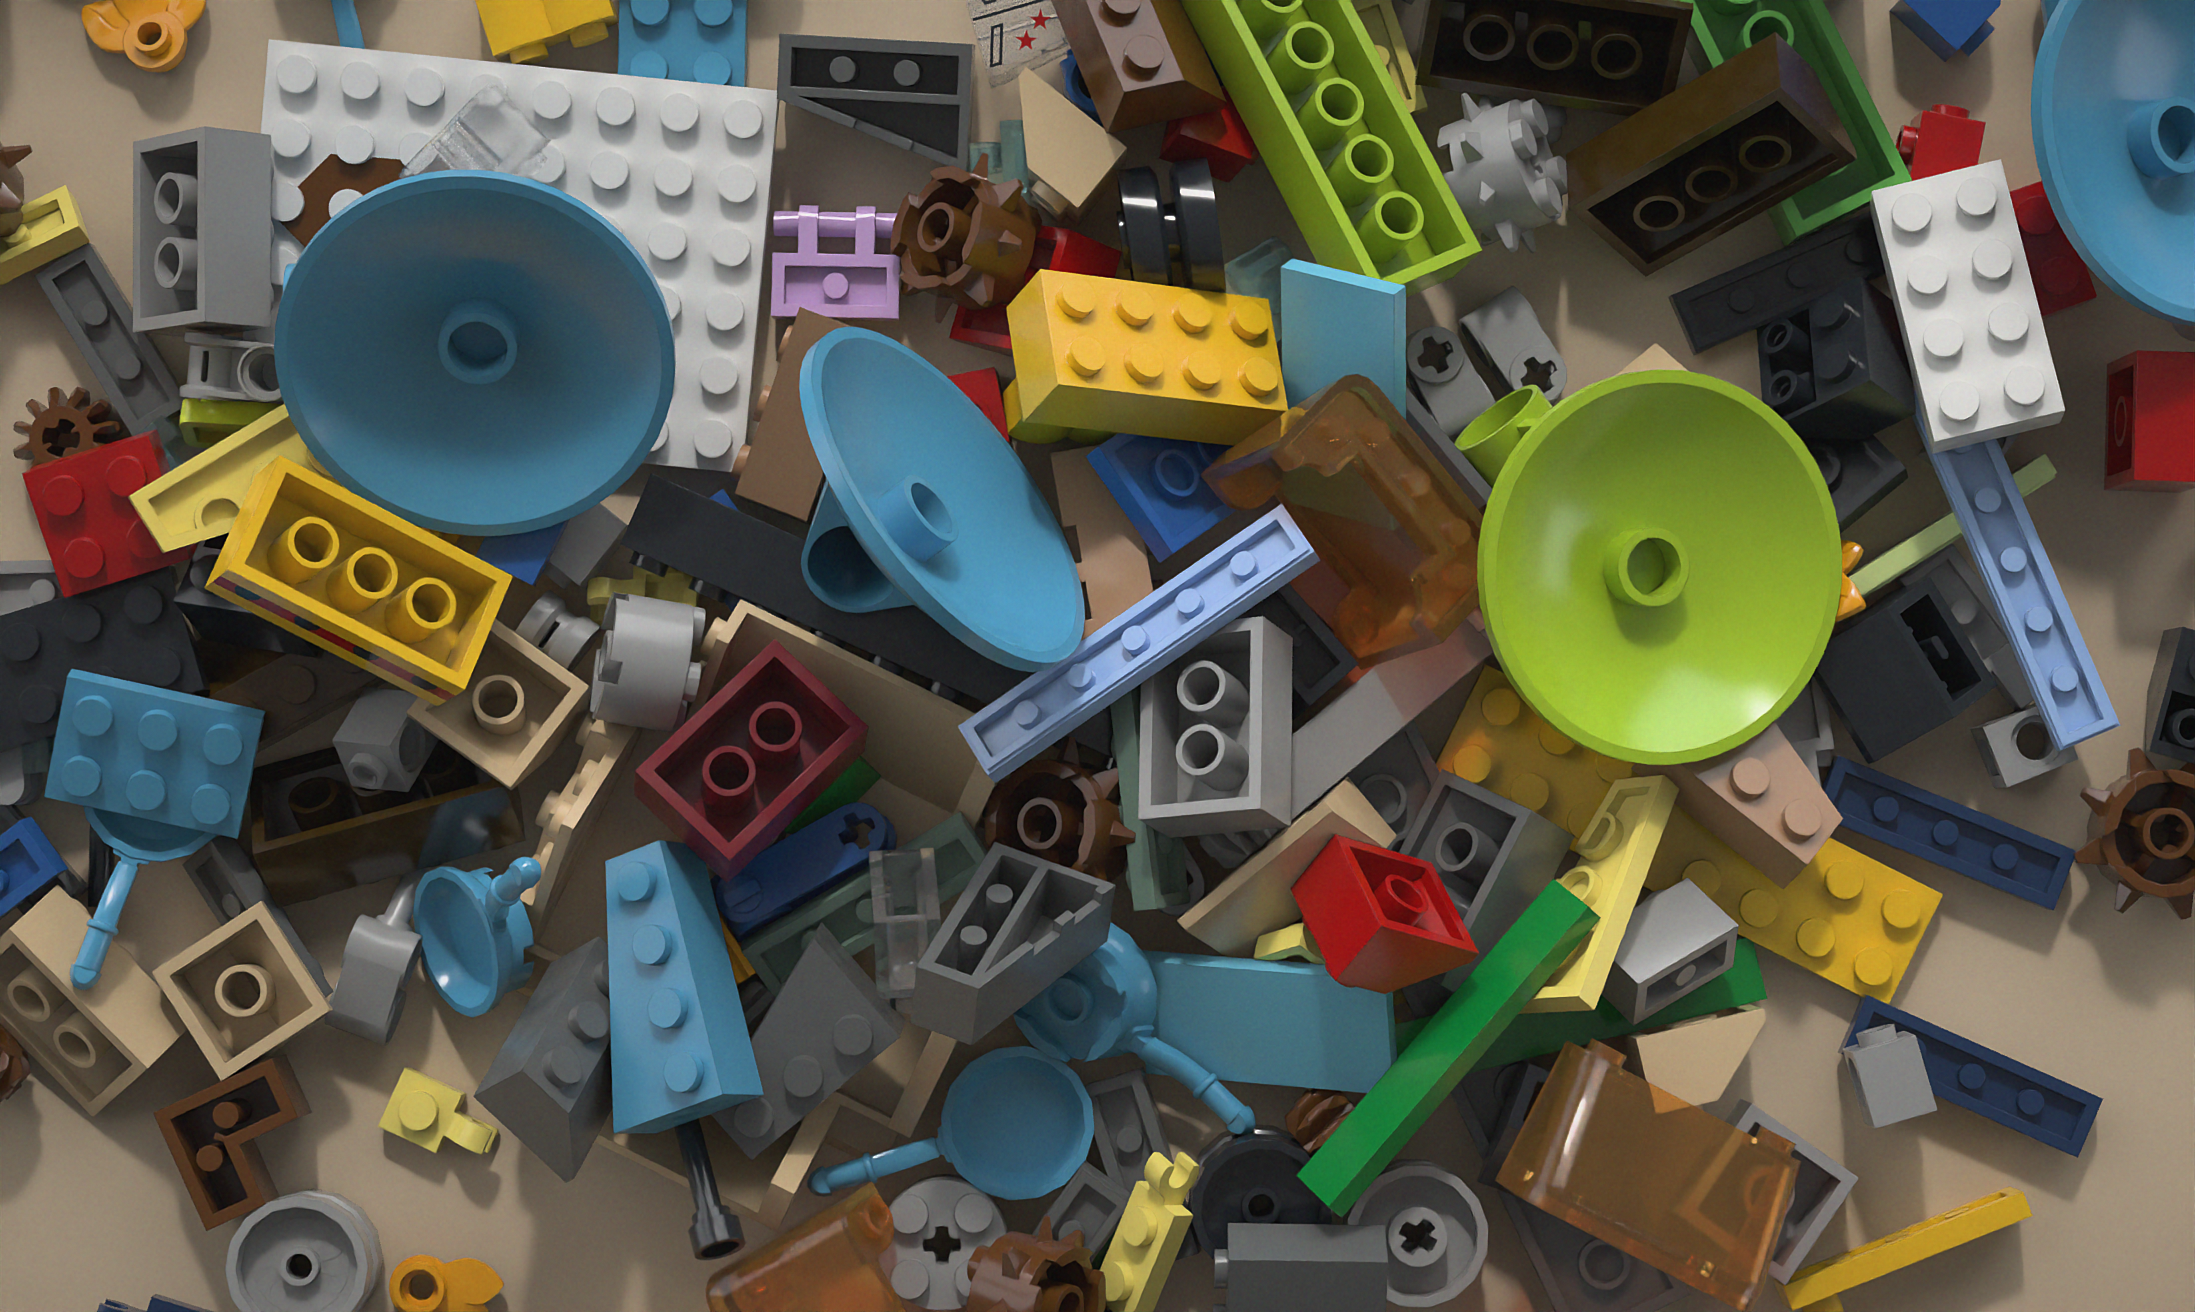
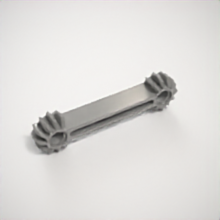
(1361, 723)

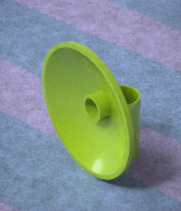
(1653, 561)

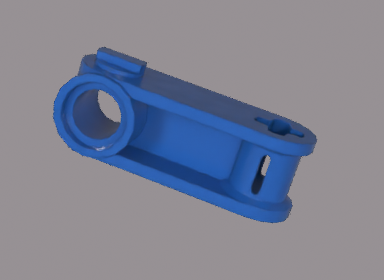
(800, 868)

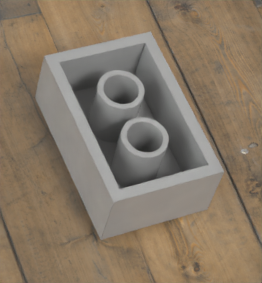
(202, 232)
(1219, 735)

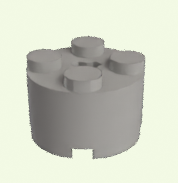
(645, 663)
(917, 1211)

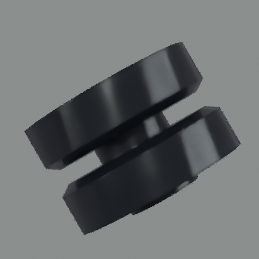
(1172, 232)
(1242, 1166)

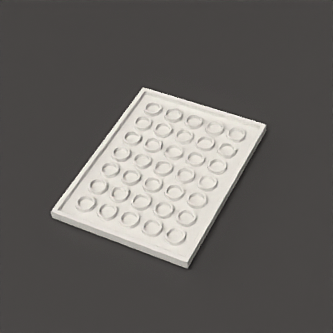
(659, 158)

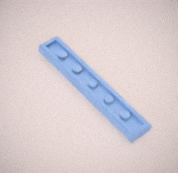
(2023, 590)
(1139, 643)

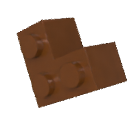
(215, 1137)

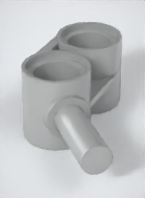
(376, 966)

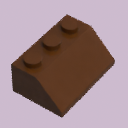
(1140, 61)

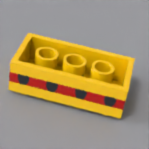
(359, 581)

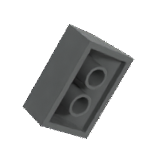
(1488, 858)
(556, 1063)

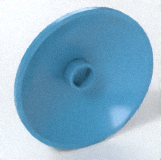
(2121, 143)
(475, 352)
(930, 507)

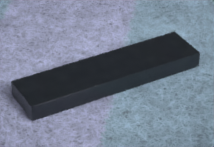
(1777, 283)

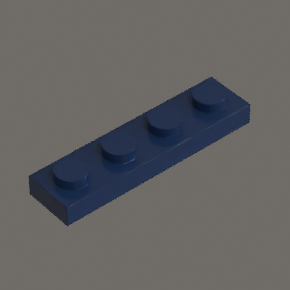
(1948, 833)
(1989, 1080)

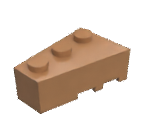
(781, 464)
(1101, 541)
(1757, 803)

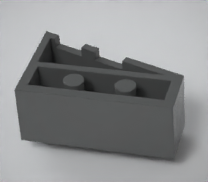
(887, 88)
(1007, 942)
(811, 1042)

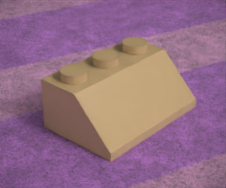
(1258, 892)
(84, 1038)

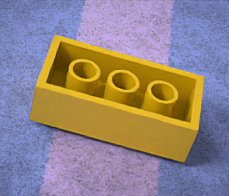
(1144, 358)

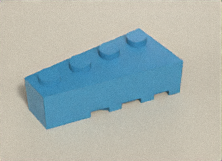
(672, 994)

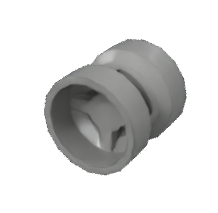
(569, 635)

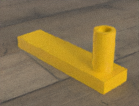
(1817, 1285)

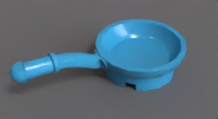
(136, 843)
(475, 933)
(1108, 1011)
(1008, 1125)

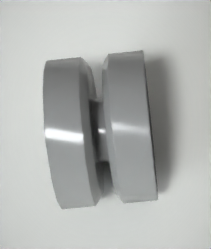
(313, 1224)
(1453, 1238)

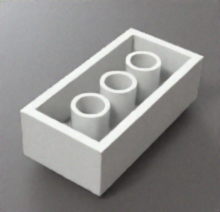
(1966, 306)

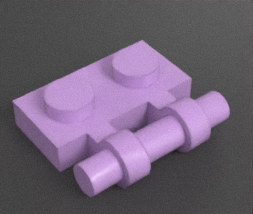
(835, 285)

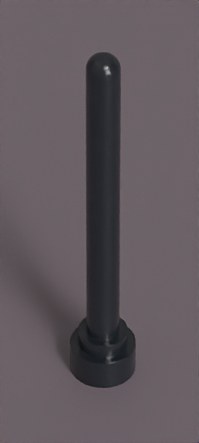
(714, 1228)

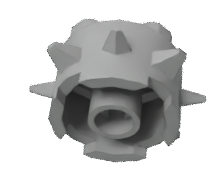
(1504, 170)

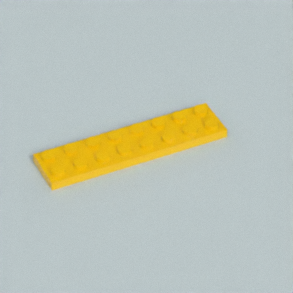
(1835, 918)

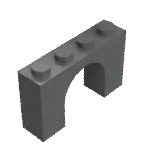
(1302, 1268)

